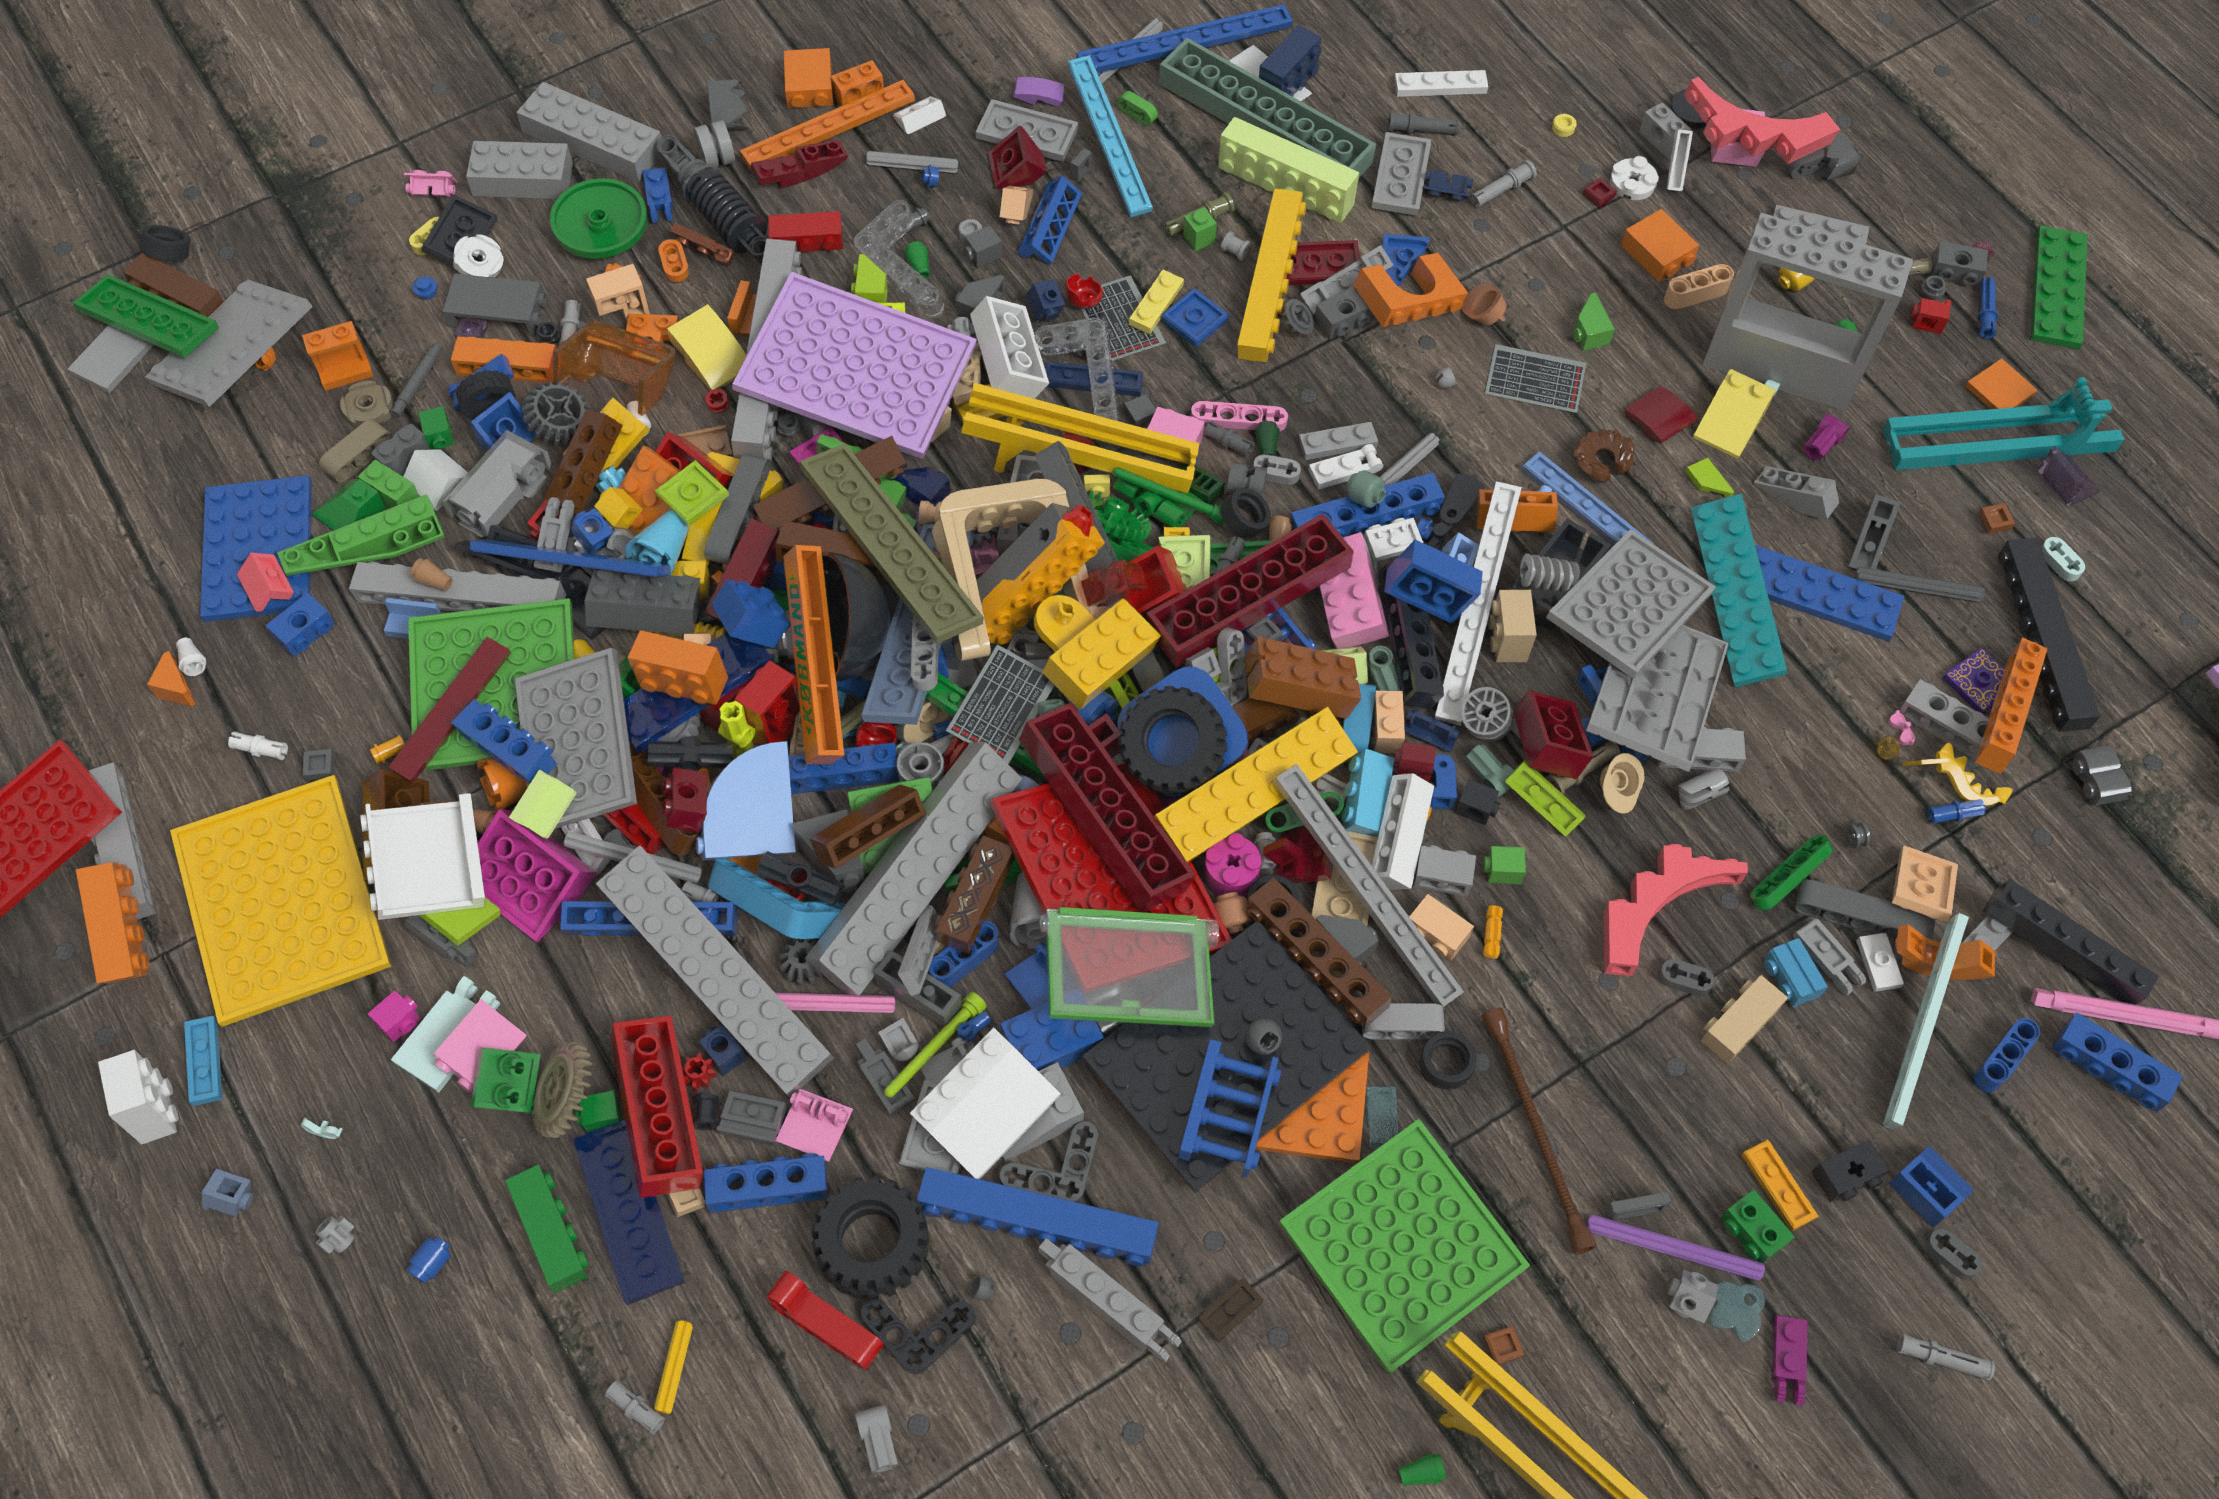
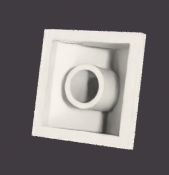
(434, 475)

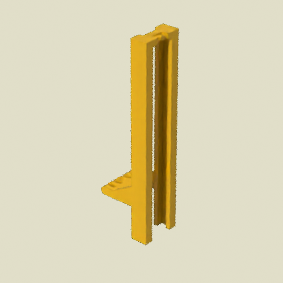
(1015, 438)
(1464, 1417)

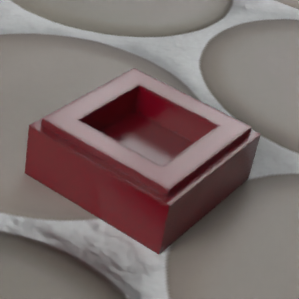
(1599, 192)
(1282, 852)

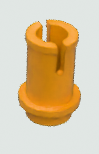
(387, 749)

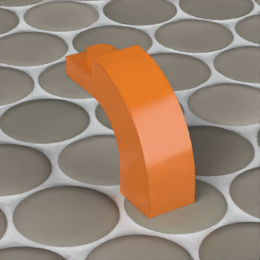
(1919, 953)

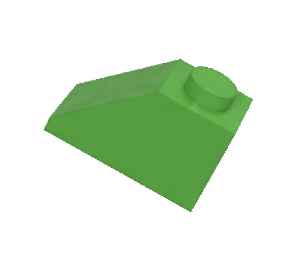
(1593, 325)

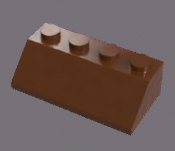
(388, 791)

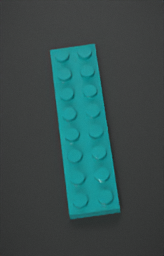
(1740, 591)

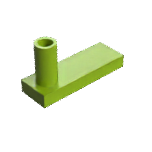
(1545, 798)

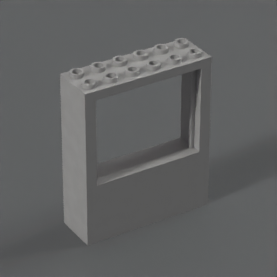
(1793, 349)

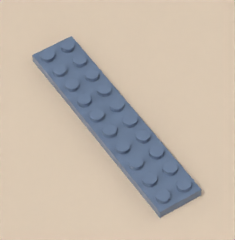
(892, 691)

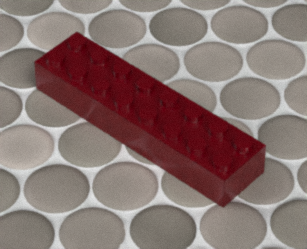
(1250, 588)
(1106, 807)

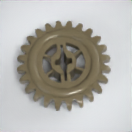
(560, 1089)

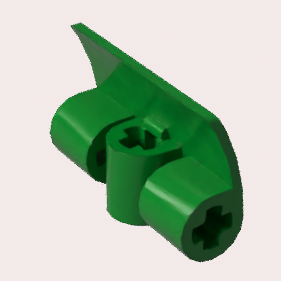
(1152, 504)

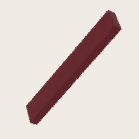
(437, 724)

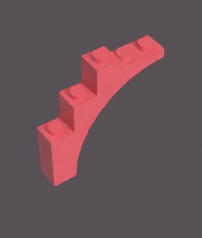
(1758, 133)
(1677, 875)

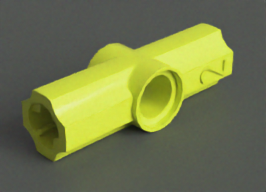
(735, 728)

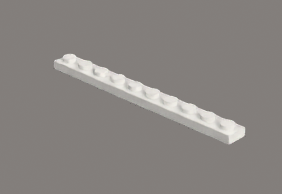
(1475, 617)

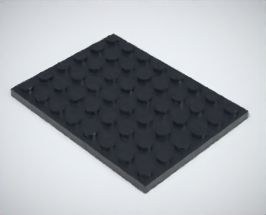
(1158, 1066)

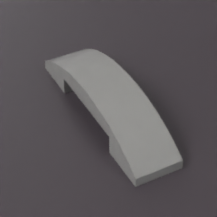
(1344, 279)

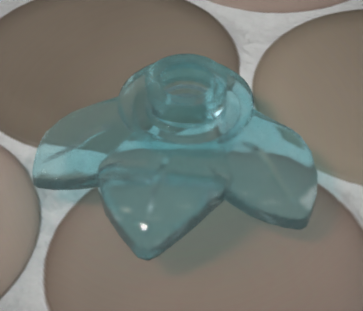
(1733, 1311)

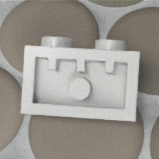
(1392, 538)

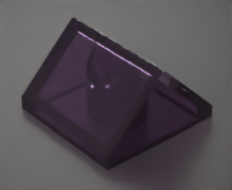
(2067, 477)

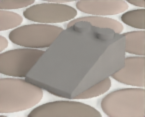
(1055, 1120)

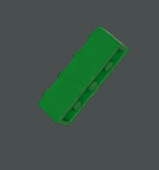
(547, 1229)

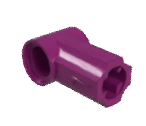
(1828, 433)

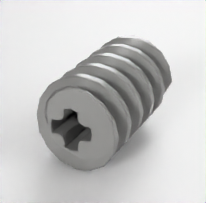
(1548, 573)

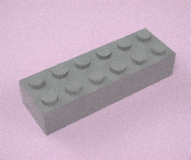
(590, 131)

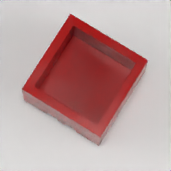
(1161, 579)

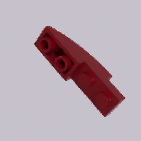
(804, 165)

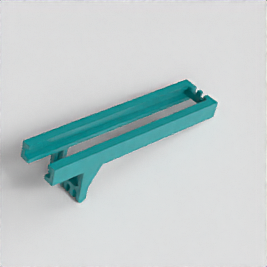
(2071, 406)

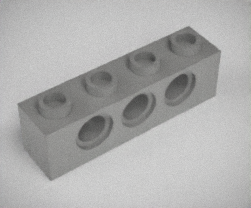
(1943, 721)

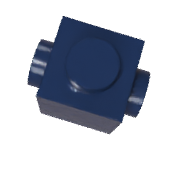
(1045, 300)

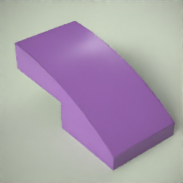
(1033, 89)

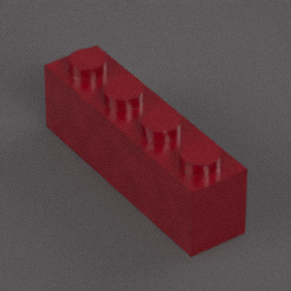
(751, 560)

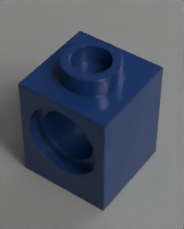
(727, 1059)

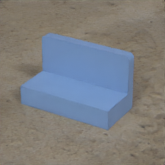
(399, 613)

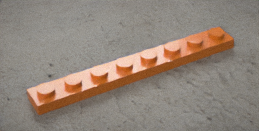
(830, 123)

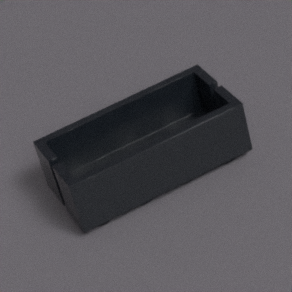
(1564, 546)

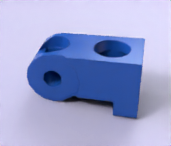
(1444, 783)

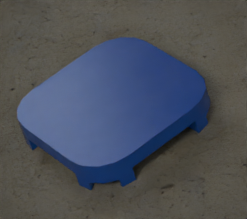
(1176, 737)

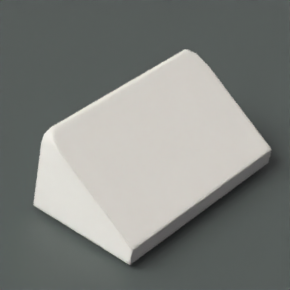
(920, 114)

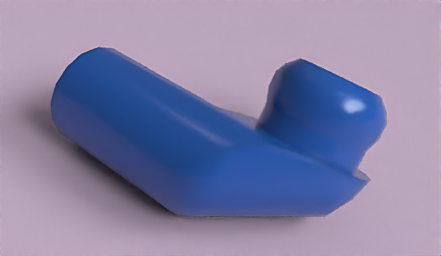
(970, 1029)

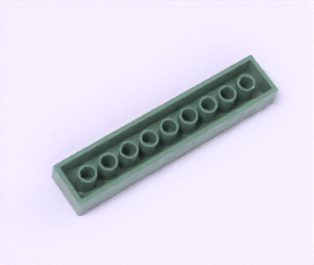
(1234, 92)

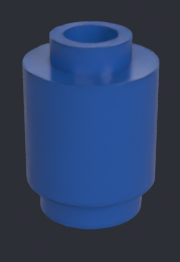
(429, 1259)

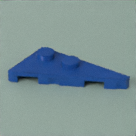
(1403, 254)

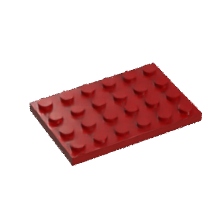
(46, 819)

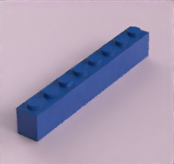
(1037, 1216)

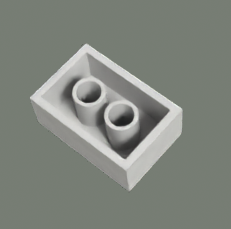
(138, 1097)

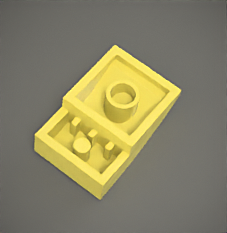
(708, 347)

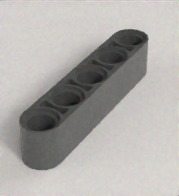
(737, 508)
(1858, 910)

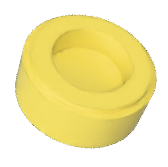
(1564, 125)

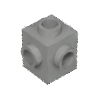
(1692, 1295)

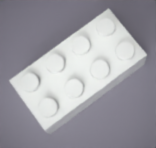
(1009, 347)

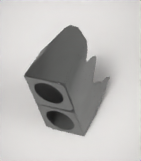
(726, 103)
(1843, 159)

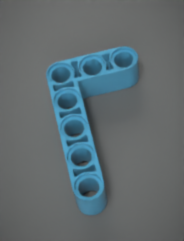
(770, 903)

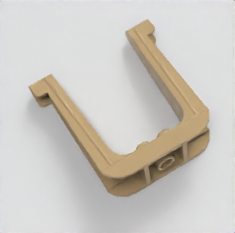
(981, 511)

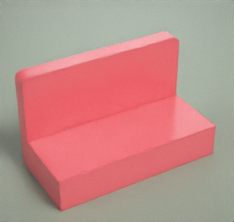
(263, 580)

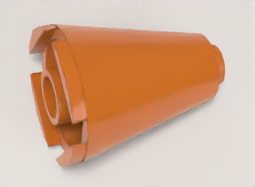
(500, 784)

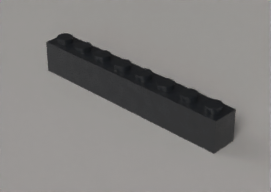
(2046, 625)

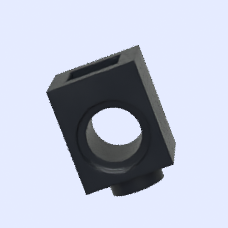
(1478, 802)

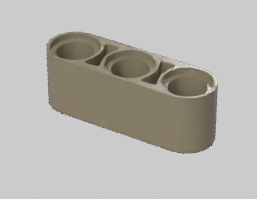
(354, 451)

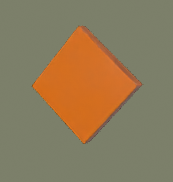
(2001, 386)

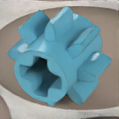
(610, 478)

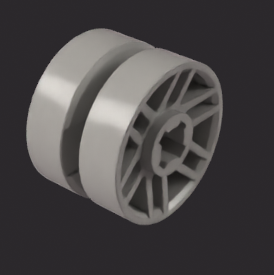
(714, 144)
(1500, 717)

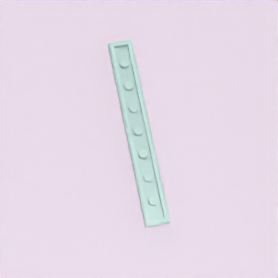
(1925, 1022)

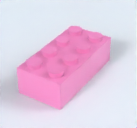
(1354, 600)

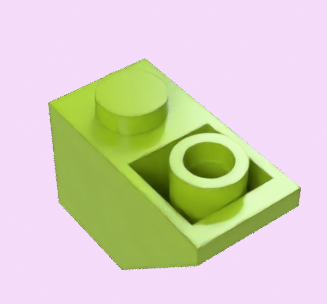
(870, 281)

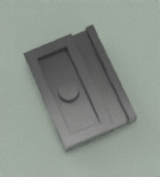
(751, 1118)

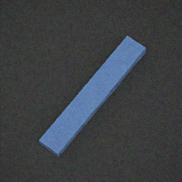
(1578, 498)

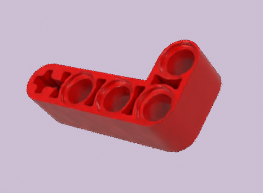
(822, 1321)

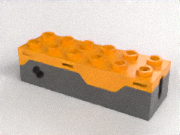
(1036, 568)

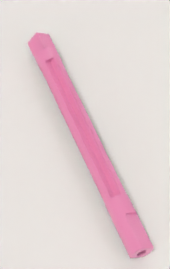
(2126, 1013)

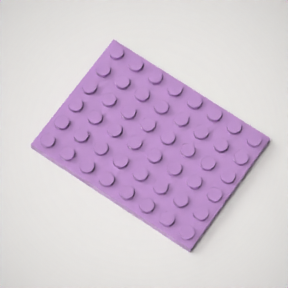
(855, 364)

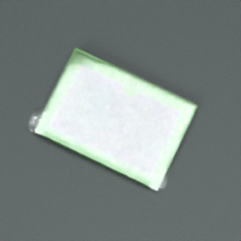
(1129, 966)

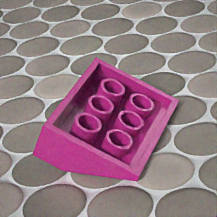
(529, 875)

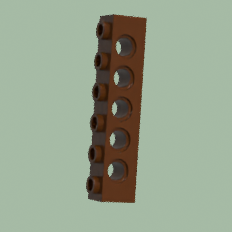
(1335, 957)

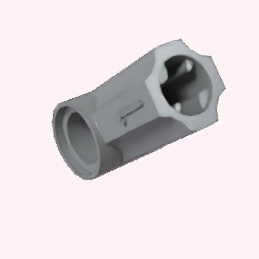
(875, 1431)

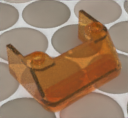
(619, 356)

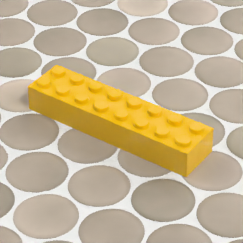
(1248, 787)

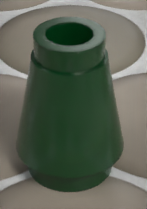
(1267, 437)

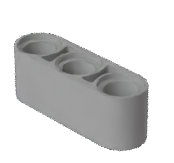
(1406, 1022)

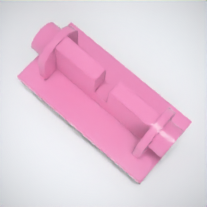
(421, 181)

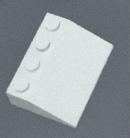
(985, 1104)

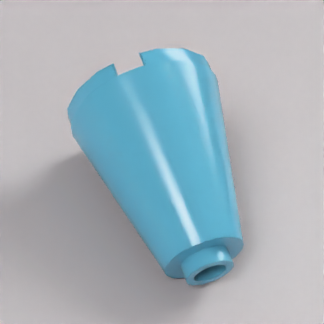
(659, 541)

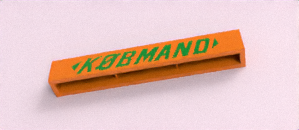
(813, 655)

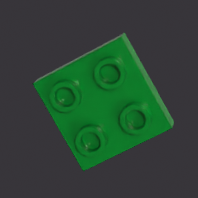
(505, 1080)

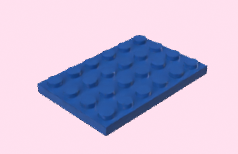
(248, 520)

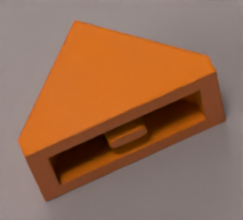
(169, 683)

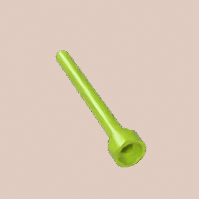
(971, 1006)

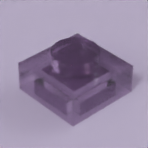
(471, 328)

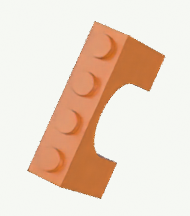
(1396, 306)

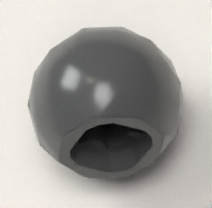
(1264, 1036)

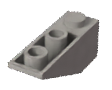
(1803, 492)

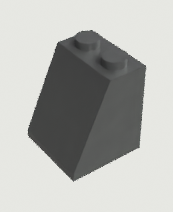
(850, 873)

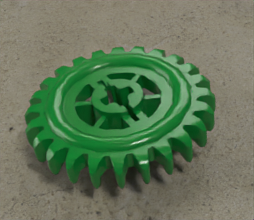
(1118, 521)

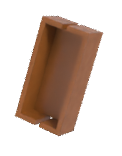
(1301, 677)

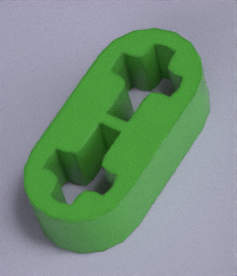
(1137, 108)

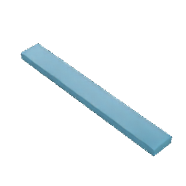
(1110, 136)

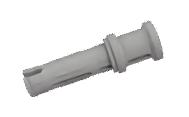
(1511, 180)

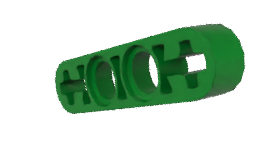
(1791, 872)

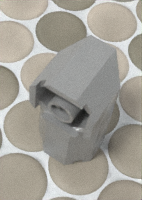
(497, 483)

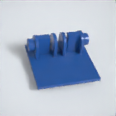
(1031, 977)

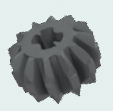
(791, 964)

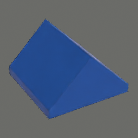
(499, 417)

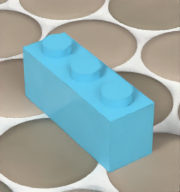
(1367, 792)

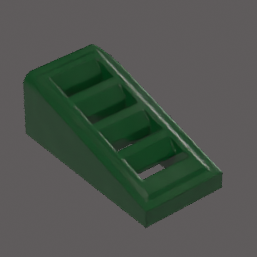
(1215, 485)

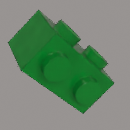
(1756, 1227)

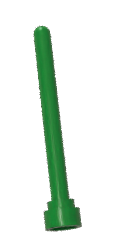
(1213, 511)

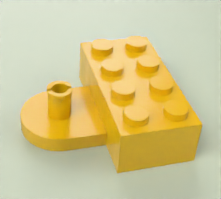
(1091, 650)

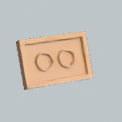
(1925, 884)

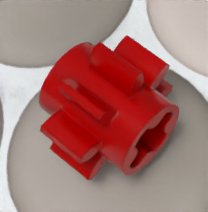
(699, 1064)

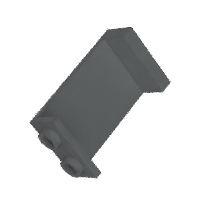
(494, 300)

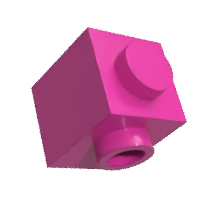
(395, 1015)

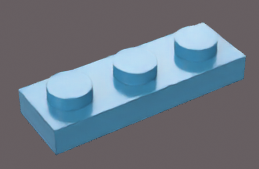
(203, 1061)

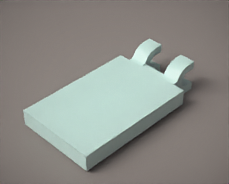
(418, 1050)

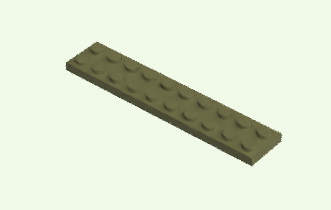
(891, 543)

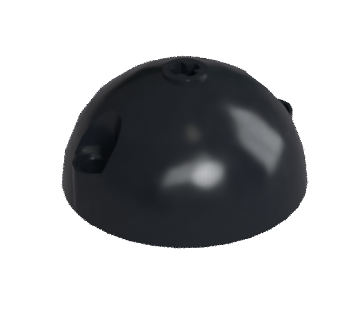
(856, 614)

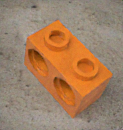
(856, 82)

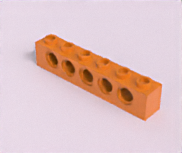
(2011, 706)

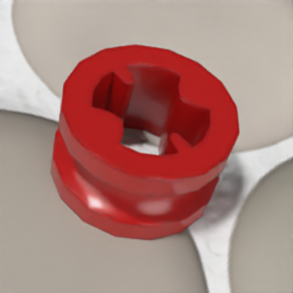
(717, 394)

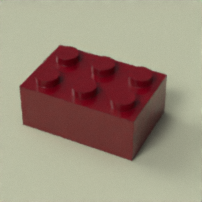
(1552, 735)

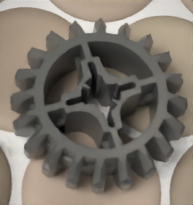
(552, 400)

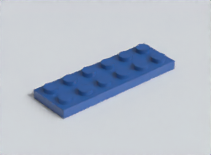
(1829, 594)

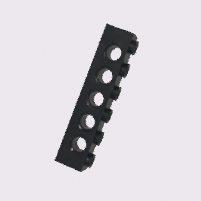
(1412, 649)

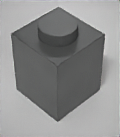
(983, 246)

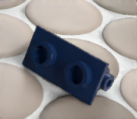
(1439, 184)
(1431, 730)

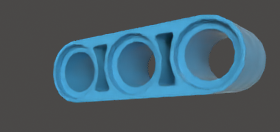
(1358, 724)

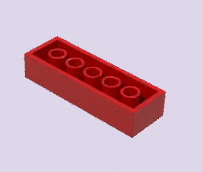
(656, 1106)

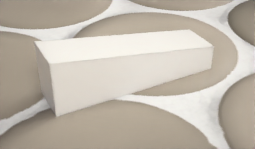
(1679, 159)

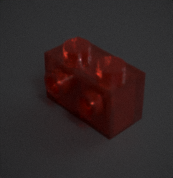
(1113, 584)

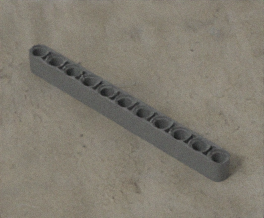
(1059, 468)

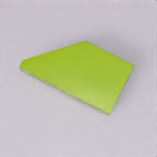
(1708, 478)

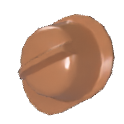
(1485, 304)

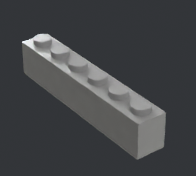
(120, 840)

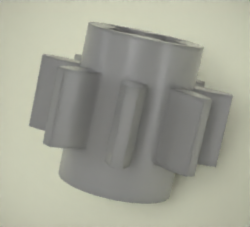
(963, 326)
(334, 1234)

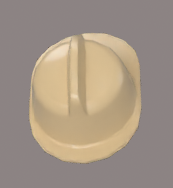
(929, 715)
(1622, 782)

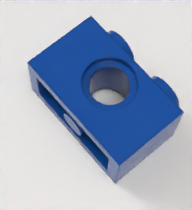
(288, 628)

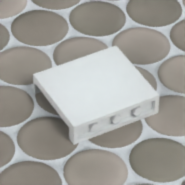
(423, 859)

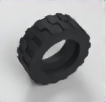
(480, 384)

